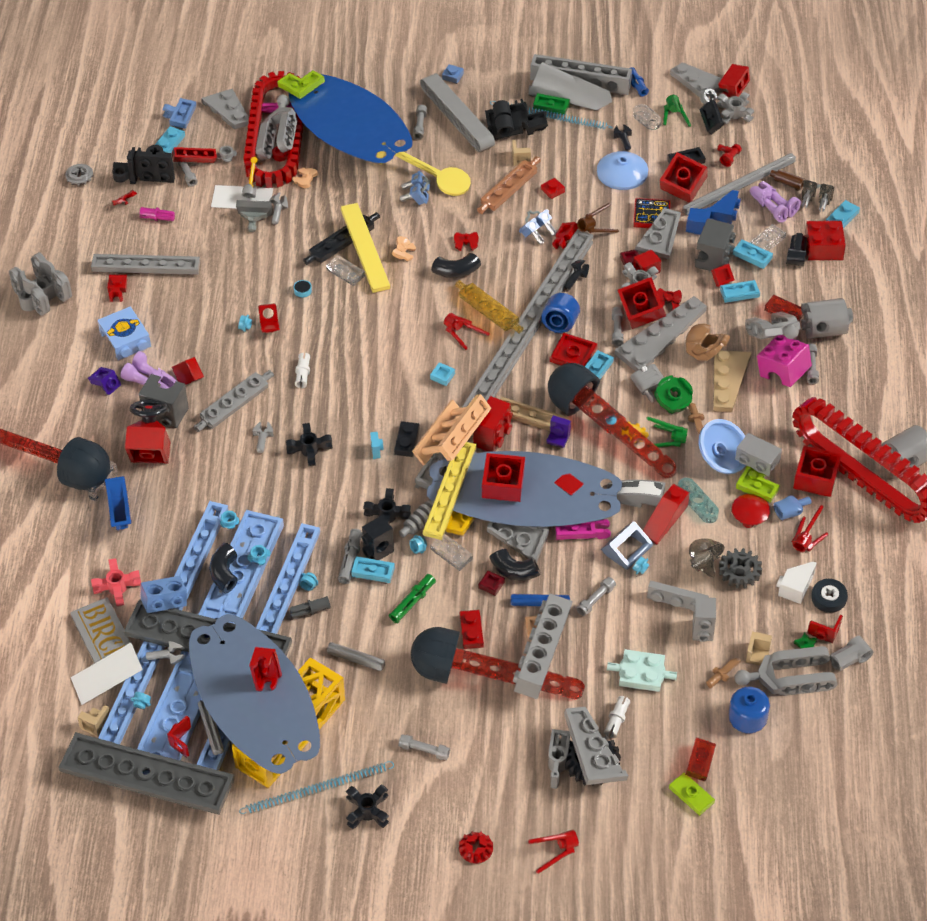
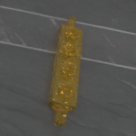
(489, 307)

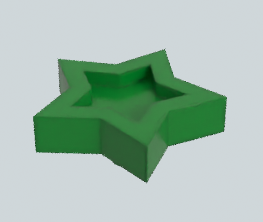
(805, 641)

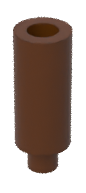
(787, 179)

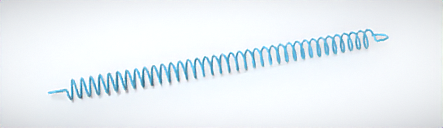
(569, 118)
(319, 787)

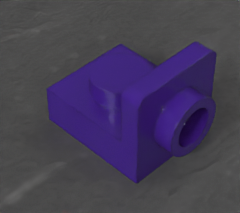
(106, 378)
(559, 431)

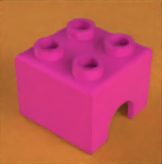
(786, 358)

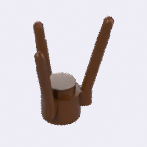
(588, 222)

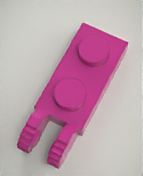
(584, 530)

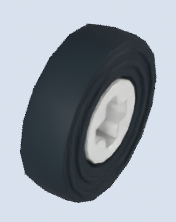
(827, 603)

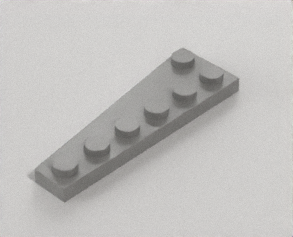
(652, 341)

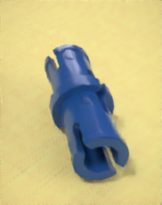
(641, 88)

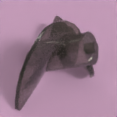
(704, 553)

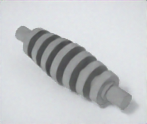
(417, 520)

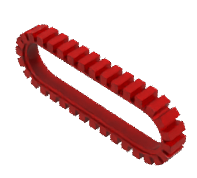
(292, 165)
(873, 449)

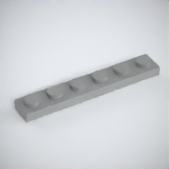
(145, 264)

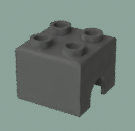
(715, 244)
(174, 397)

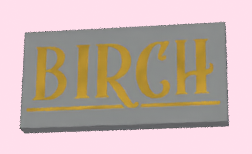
(100, 629)

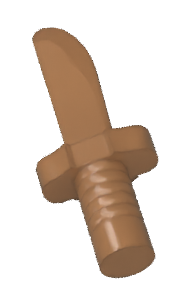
(695, 417)
(721, 674)

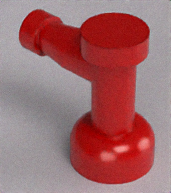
(727, 158)

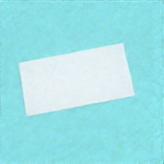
(228, 195)
(106, 673)

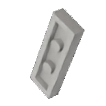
(672, 595)

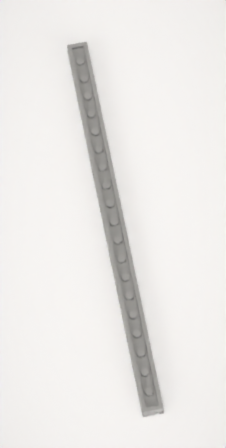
(517, 342)

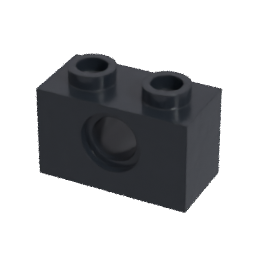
(377, 539)

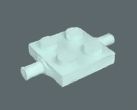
(642, 670)

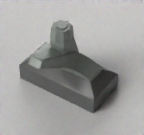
(254, 211)

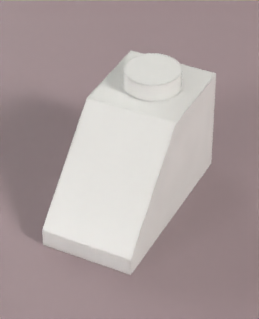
(796, 582)

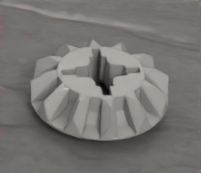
(74, 171)

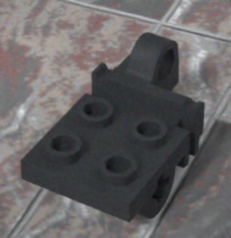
(512, 119)
(149, 166)

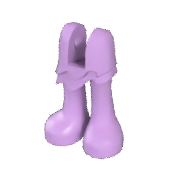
(765, 193)
(131, 373)

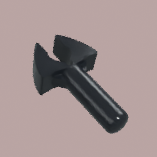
(623, 135)
(578, 271)

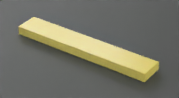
(365, 247)
(448, 492)

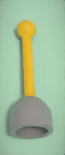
(249, 190)

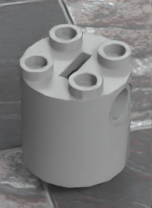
(826, 318)
(910, 445)

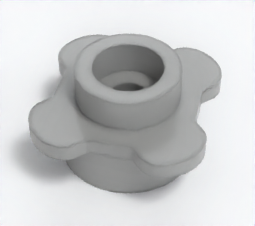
(226, 153)

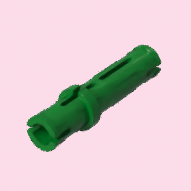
(418, 592)

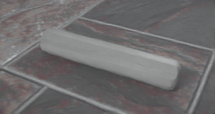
(356, 656)
(211, 730)

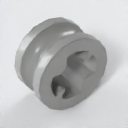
(710, 92)

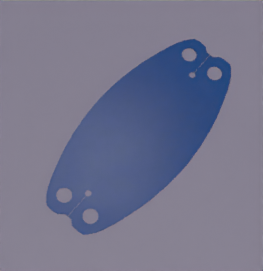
(352, 120)

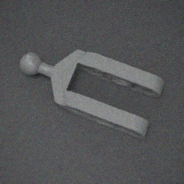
(286, 131)
(781, 324)
(792, 684)

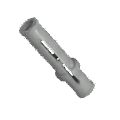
(351, 550)

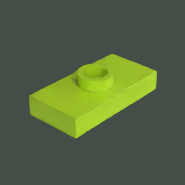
(691, 794)

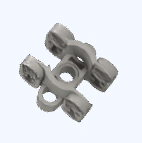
(45, 287)

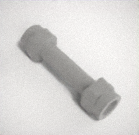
(418, 131)
(190, 177)
(617, 336)
(813, 374)
(585, 606)
(407, 742)

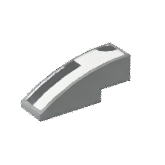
(640, 491)

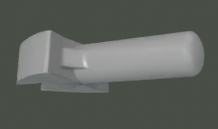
(279, 204)
(262, 435)
(167, 653)

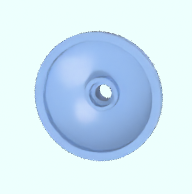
(622, 170)
(719, 444)

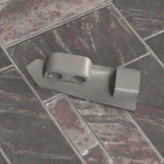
(563, 85)

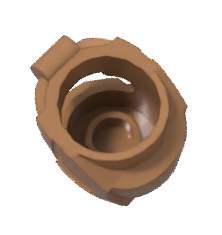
(702, 344)

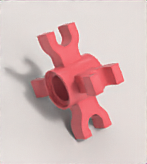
(116, 582)

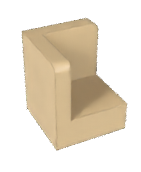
(520, 154)
(758, 647)
(94, 720)

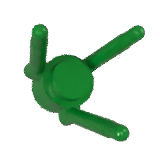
(673, 105)
(678, 433)

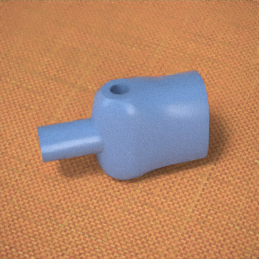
(790, 507)

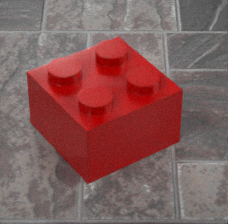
(683, 177)
(825, 240)
(641, 303)
(494, 426)
(817, 471)
(503, 477)

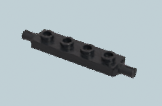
(336, 242)

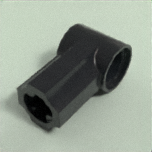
(797, 251)

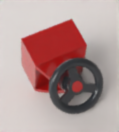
(147, 438)

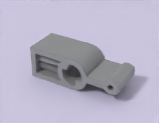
(558, 754)

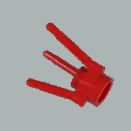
(455, 322)
(803, 541)
(565, 840)

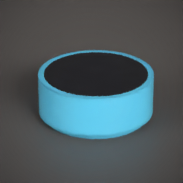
(302, 288)

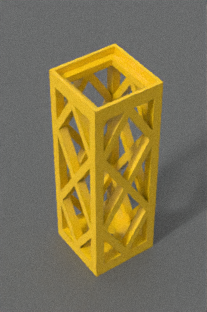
(333, 695)

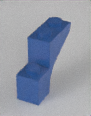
(721, 211)
(118, 502)

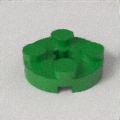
(667, 401)

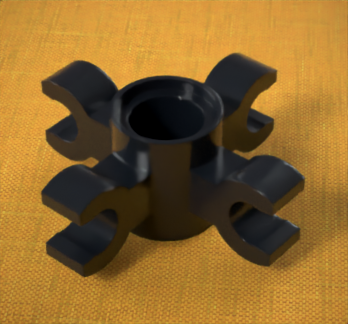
(309, 444)
(387, 508)
(367, 799)

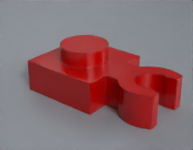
(564, 234)
(116, 286)

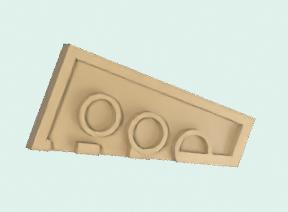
(728, 378)

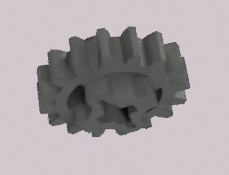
(740, 568)

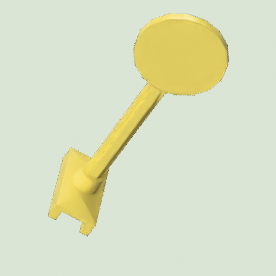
(449, 180)

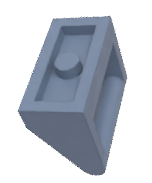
(636, 532)

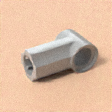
(855, 651)

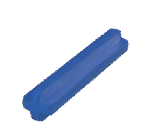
(531, 599)

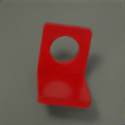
(268, 324)
(823, 632)
(177, 732)

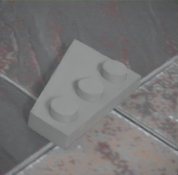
(695, 79)
(228, 107)
(661, 234)
(523, 539)

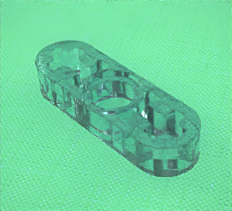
(699, 508)

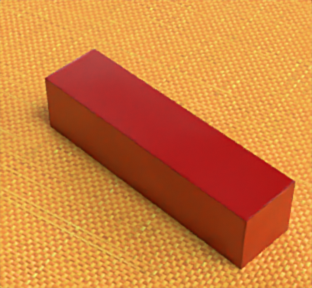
(198, 155)

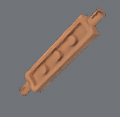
(509, 185)

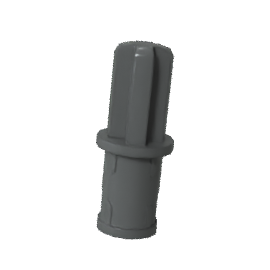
(310, 607)

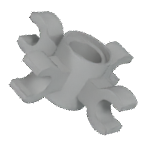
(735, 107)
(638, 275)

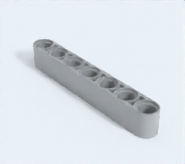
(457, 112)

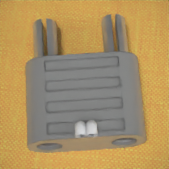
(647, 380)

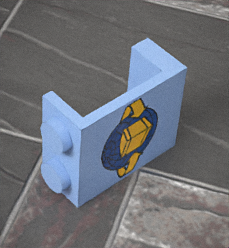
(124, 332)

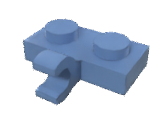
(180, 114)

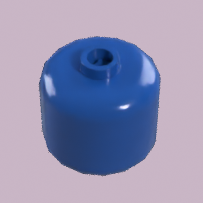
(560, 312)
(749, 710)

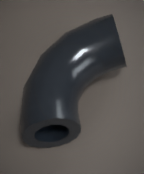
(456, 268)
(220, 569)
(514, 569)

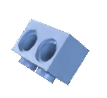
(163, 594)

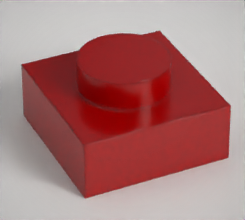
(553, 188)
(722, 275)

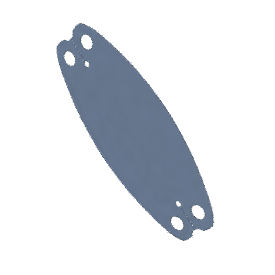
(541, 499)
(252, 718)

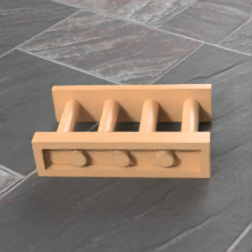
(451, 429)

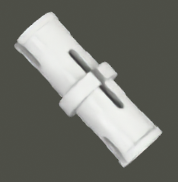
(302, 370)
(617, 716)

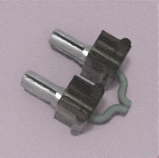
(809, 191)

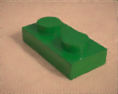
(551, 103)

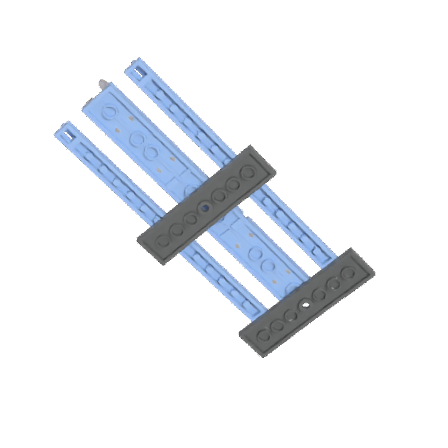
(155, 765)

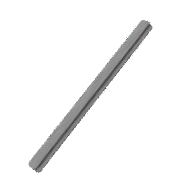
(740, 183)

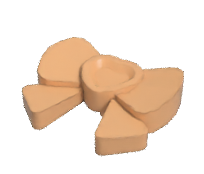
(307, 177)
(402, 245)

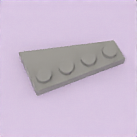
(592, 750)

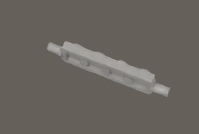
(233, 400)

